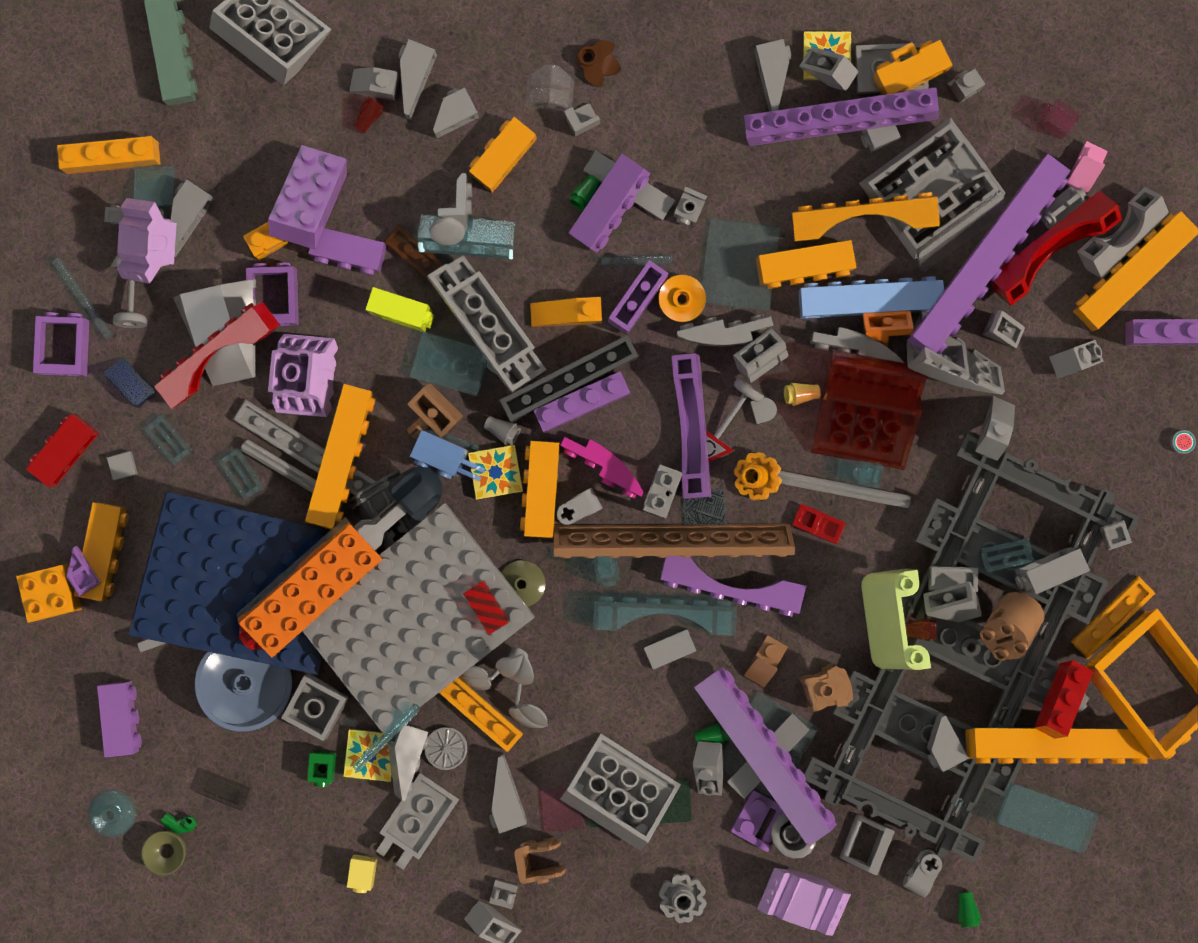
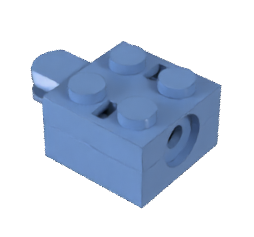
(442, 455)

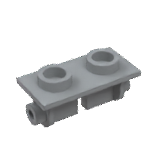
(1062, 206)

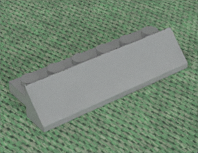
(488, 323)

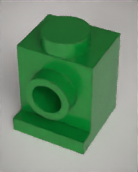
(321, 779)

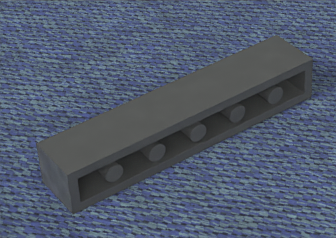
(569, 378)

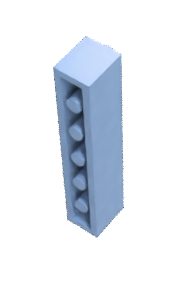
(867, 298)

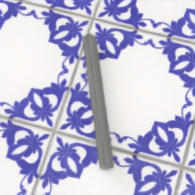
(845, 489)

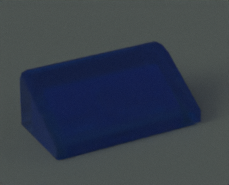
(129, 382)

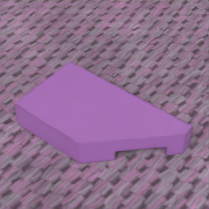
(81, 573)

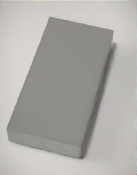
(949, 576)
(670, 649)

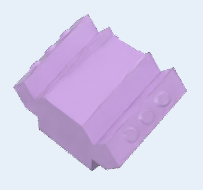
(144, 240)
(303, 375)
(804, 900)

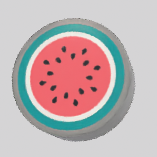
(1182, 442)

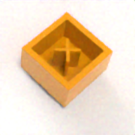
(47, 593)

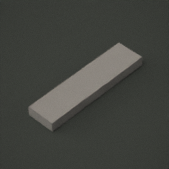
(648, 198)
(787, 735)

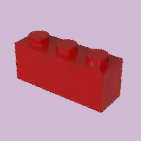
(62, 450)
(1063, 699)

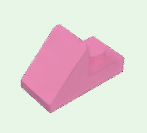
(1087, 167)

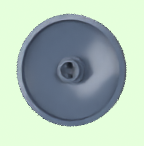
(241, 692)

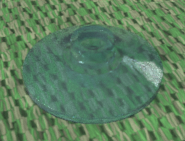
(122, 808)

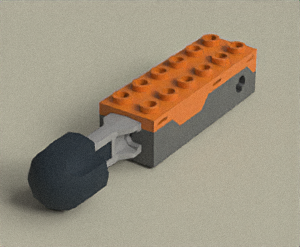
(331, 566)

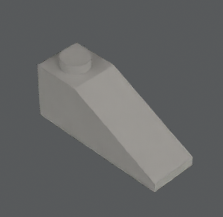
(772, 64)
(415, 67)
(187, 211)
(996, 429)
(506, 804)

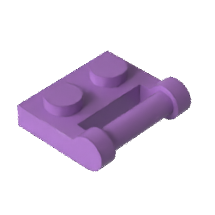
(752, 817)

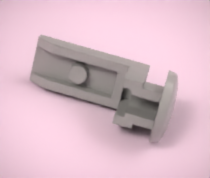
(453, 222)

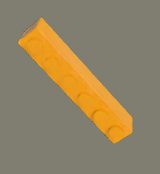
(1136, 271)
(339, 457)

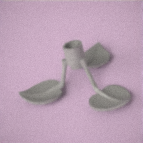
(516, 668)

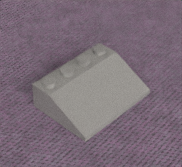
(270, 33)
(620, 792)

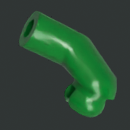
(180, 825)

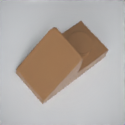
(765, 661)

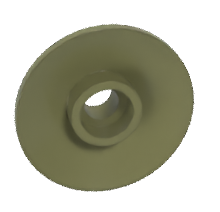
(531, 575)

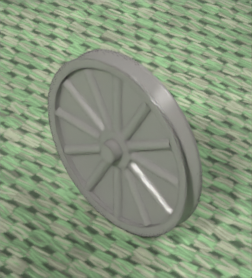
(446, 748)

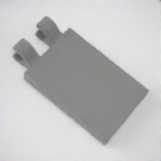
(417, 819)

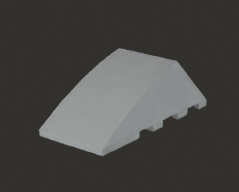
(207, 312)
(956, 366)

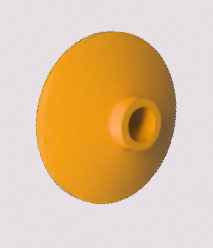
(685, 286)

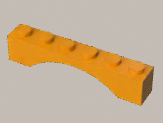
(916, 212)

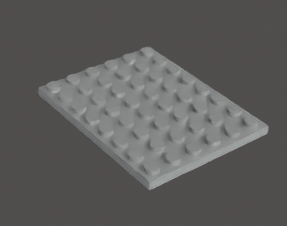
(408, 624)

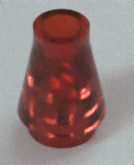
(368, 114)
(921, 629)

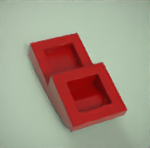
(819, 524)

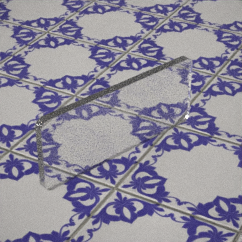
(960, 231)

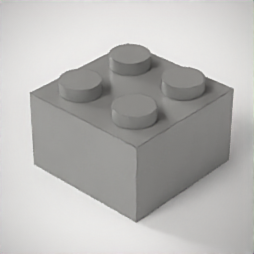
(315, 707)

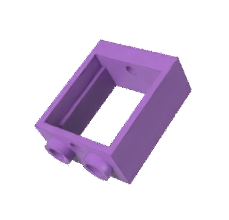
(281, 269)
(82, 339)

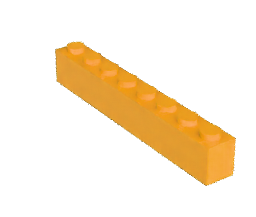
(1033, 744)

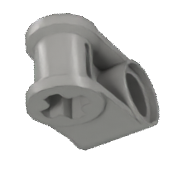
(582, 506)
(922, 876)

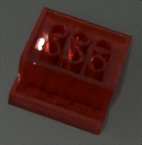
(868, 410)

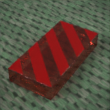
(486, 607)

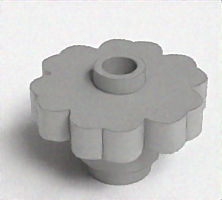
(682, 886)

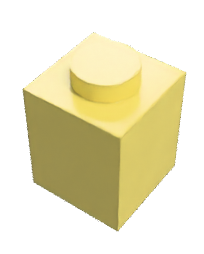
(361, 873)

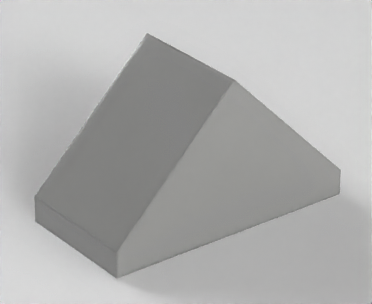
(1003, 329)

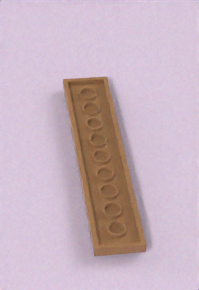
(673, 540)

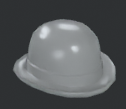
(788, 840)

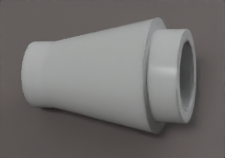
(505, 431)

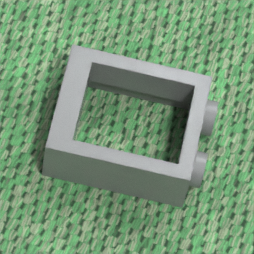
(656, 500)
(1051, 570)

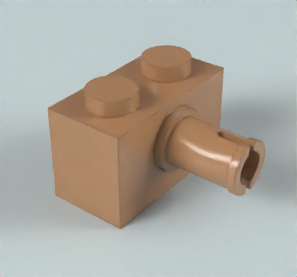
(434, 412)

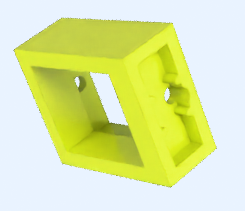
(399, 310)

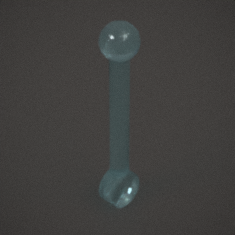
(458, 440)

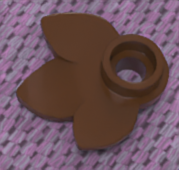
(601, 64)

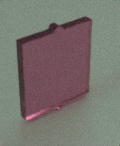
(557, 813)

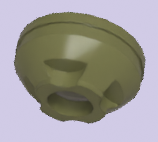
(155, 860)

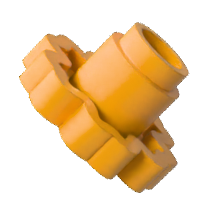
(768, 478)

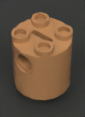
(1012, 626)

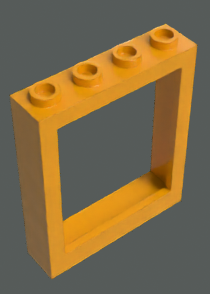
(1182, 659)

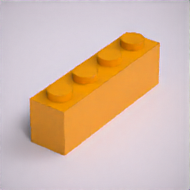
(108, 155)
(806, 263)
(541, 489)
(102, 545)

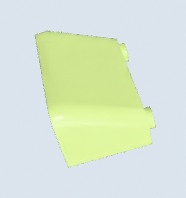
(886, 620)

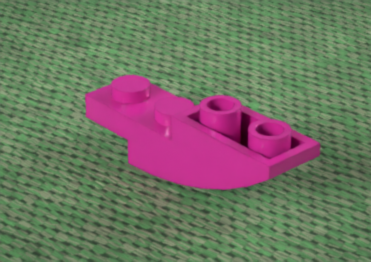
(613, 469)

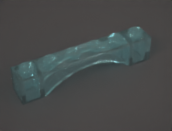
(613, 615)

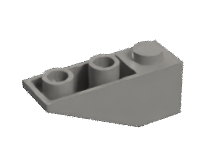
(404, 757)

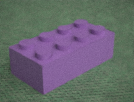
(307, 197)

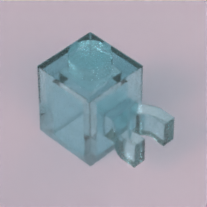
(606, 570)

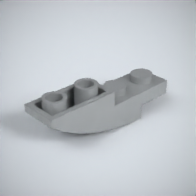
(715, 334)
(849, 341)

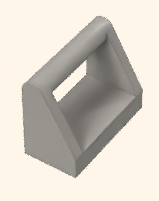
(879, 849)

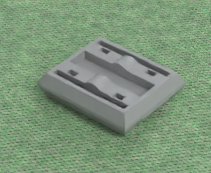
(943, 176)

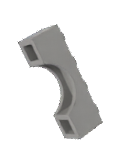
(1143, 215)

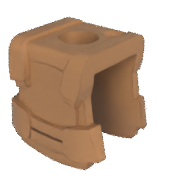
(827, 688)
(523, 863)

